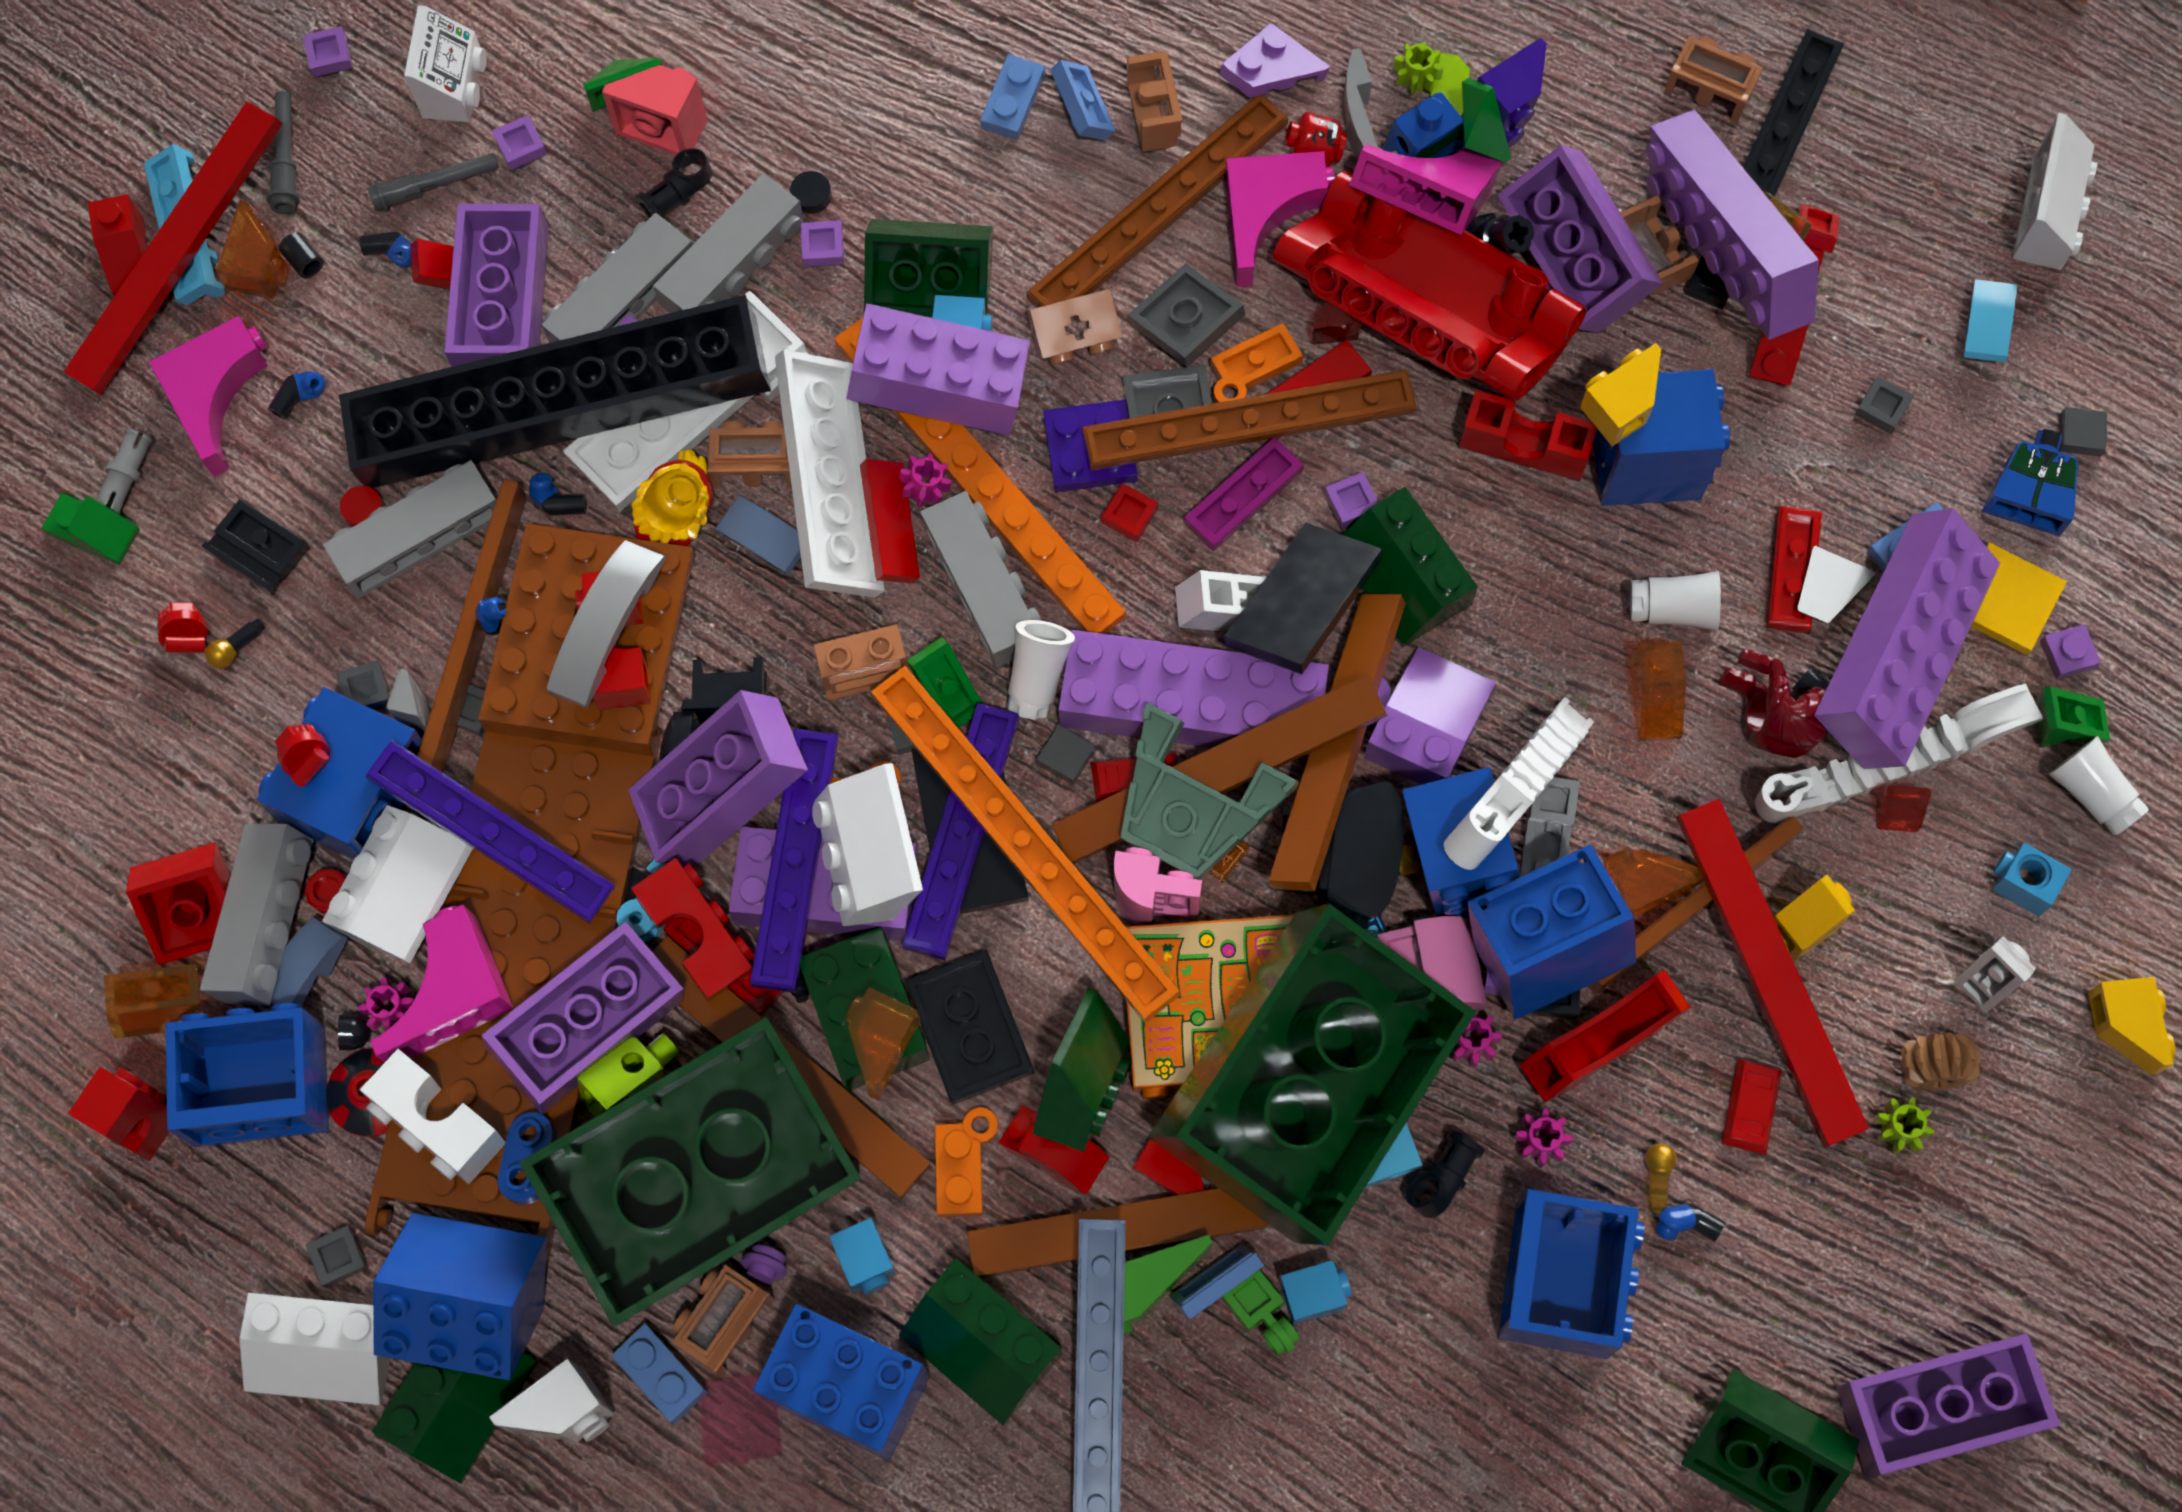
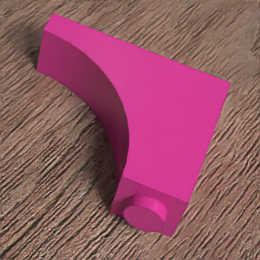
(1436, 189)
(1267, 193)
(204, 379)
(457, 990)

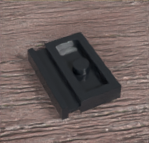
(256, 546)

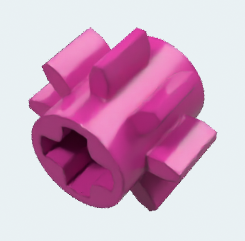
(925, 468)
(378, 996)
(1483, 1031)
(1553, 1130)

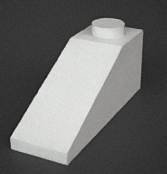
(1214, 599)
(1996, 974)

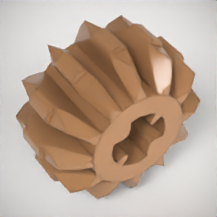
(1940, 1062)

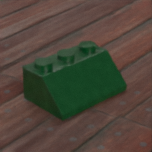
(919, 260)
(1413, 564)
(1084, 1076)
(980, 1342)
(446, 1414)
(1770, 1449)

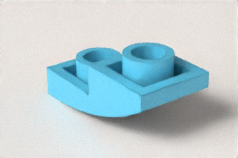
(1990, 321)

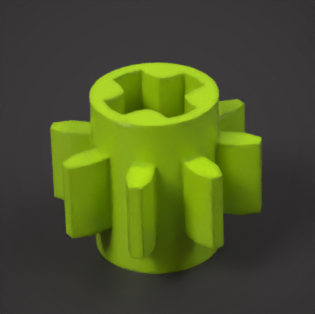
(1418, 67)
(1915, 1120)

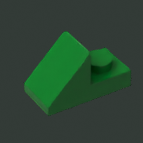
(91, 527)
(945, 681)
(2070, 717)

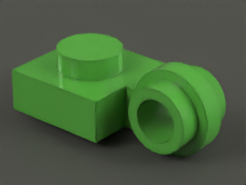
(1254, 1303)

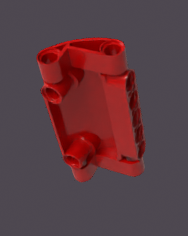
(1432, 289)

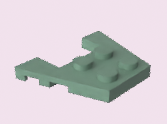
(1184, 818)

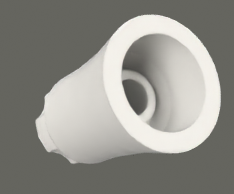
(1677, 600)
(1037, 666)
(2100, 786)

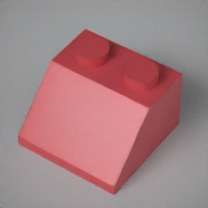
(657, 108)

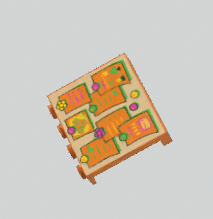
(1211, 969)

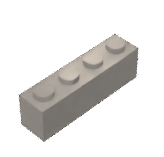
(732, 248)
(621, 283)
(412, 529)
(978, 573)
(257, 914)

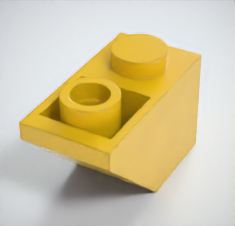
(1624, 398)
(1814, 916)
(2132, 1022)

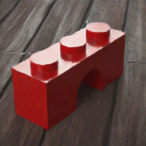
(1550, 446)
(627, 672)
(675, 894)
(124, 1111)

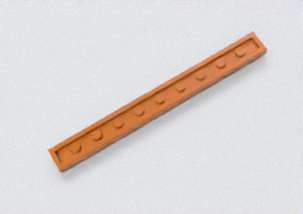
(1010, 513)
(1026, 845)

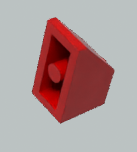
(118, 237)

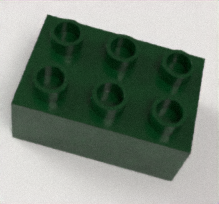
(1313, 1075)
(690, 1171)

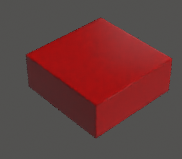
(431, 263)
(1129, 512)

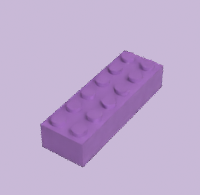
(1732, 224)
(1907, 639)
(1206, 688)

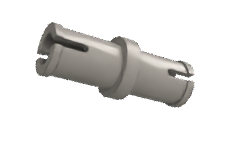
(123, 470)

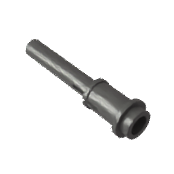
(410, 187)
(282, 192)

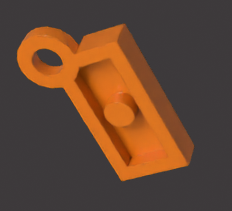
(1254, 361)
(961, 1165)

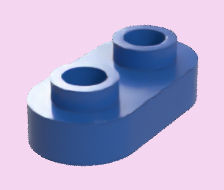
(517, 1149)

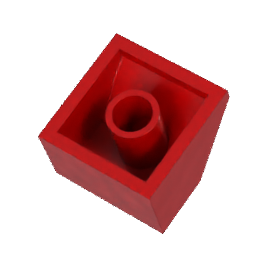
(179, 901)

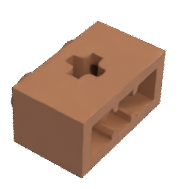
(1094, 310)

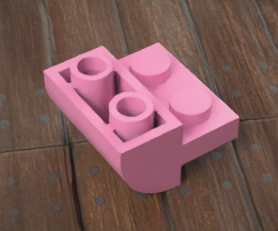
(1146, 893)
(1444, 952)

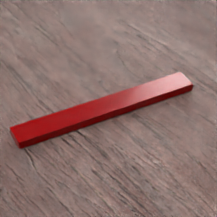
(173, 247)
(1772, 973)

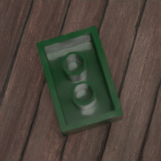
(840, 975)

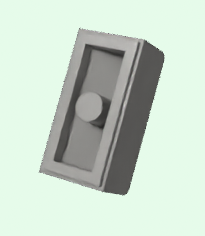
(408, 703)

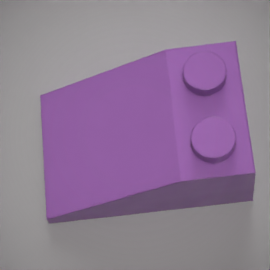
(1429, 718)

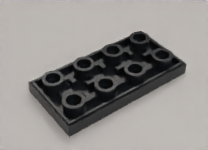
(1303, 598)
(994, 877)

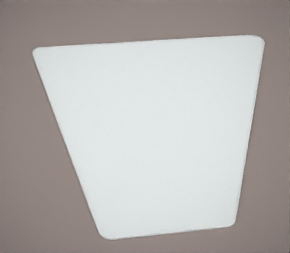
(1830, 584)

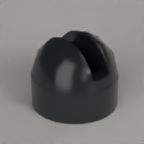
(352, 1032)

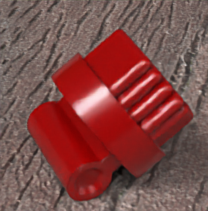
(182, 628)
(302, 753)

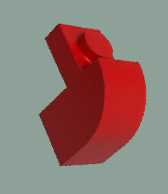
(1062, 1163)

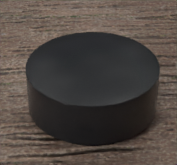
(812, 191)

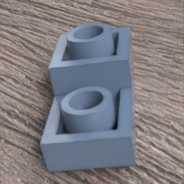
(761, 534)
(305, 957)

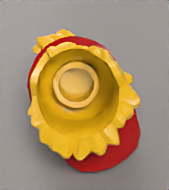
(673, 501)

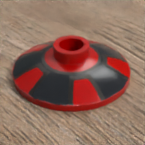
(344, 1096)

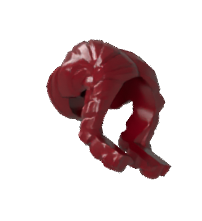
(1771, 715)

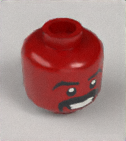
(1317, 134)

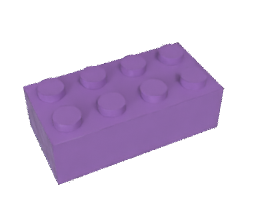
(1581, 237)
(496, 281)
(938, 369)
(717, 779)
(751, 881)
(582, 1016)
(1947, 1406)

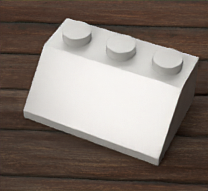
(2056, 196)
(867, 846)
(397, 884)
(311, 1350)

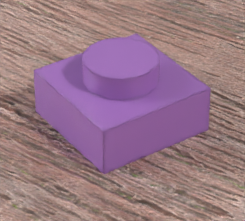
(327, 51)
(519, 142)
(822, 243)
(1350, 499)
(2070, 651)

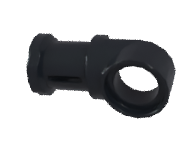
(676, 186)
(1505, 234)
(1446, 1174)

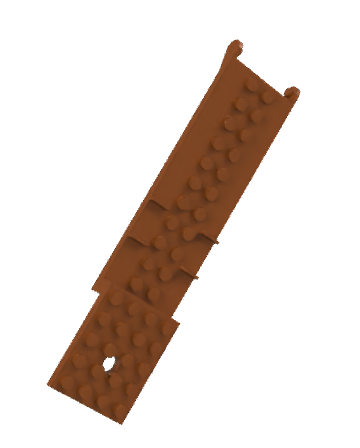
(568, 781)

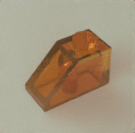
(250, 258)
(1658, 689)
(1650, 878)
(149, 999)
(880, 1036)

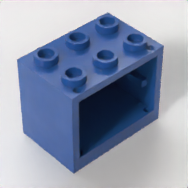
(1671, 453)
(339, 801)
(1434, 813)
(1553, 931)
(246, 1076)
(1570, 1274)
(459, 1296)
(842, 1382)

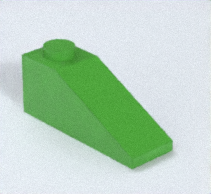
(1156, 1274)

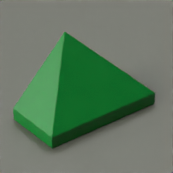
(613, 72)
(1483, 121)

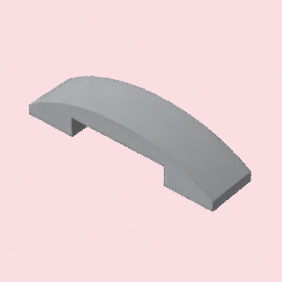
(1356, 94)
(600, 622)
(1549, 825)

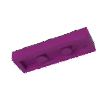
(1243, 494)

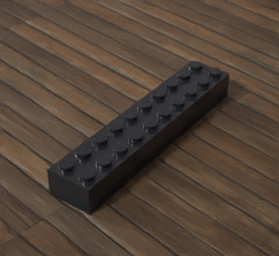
(554, 392)

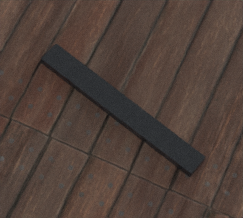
(1778, 137)

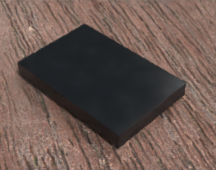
(969, 1027)

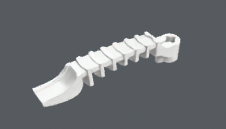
(1968, 731)
(1517, 786)

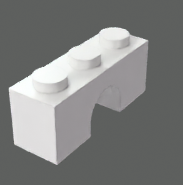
(459, 1143)

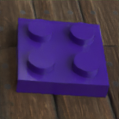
(1068, 451)

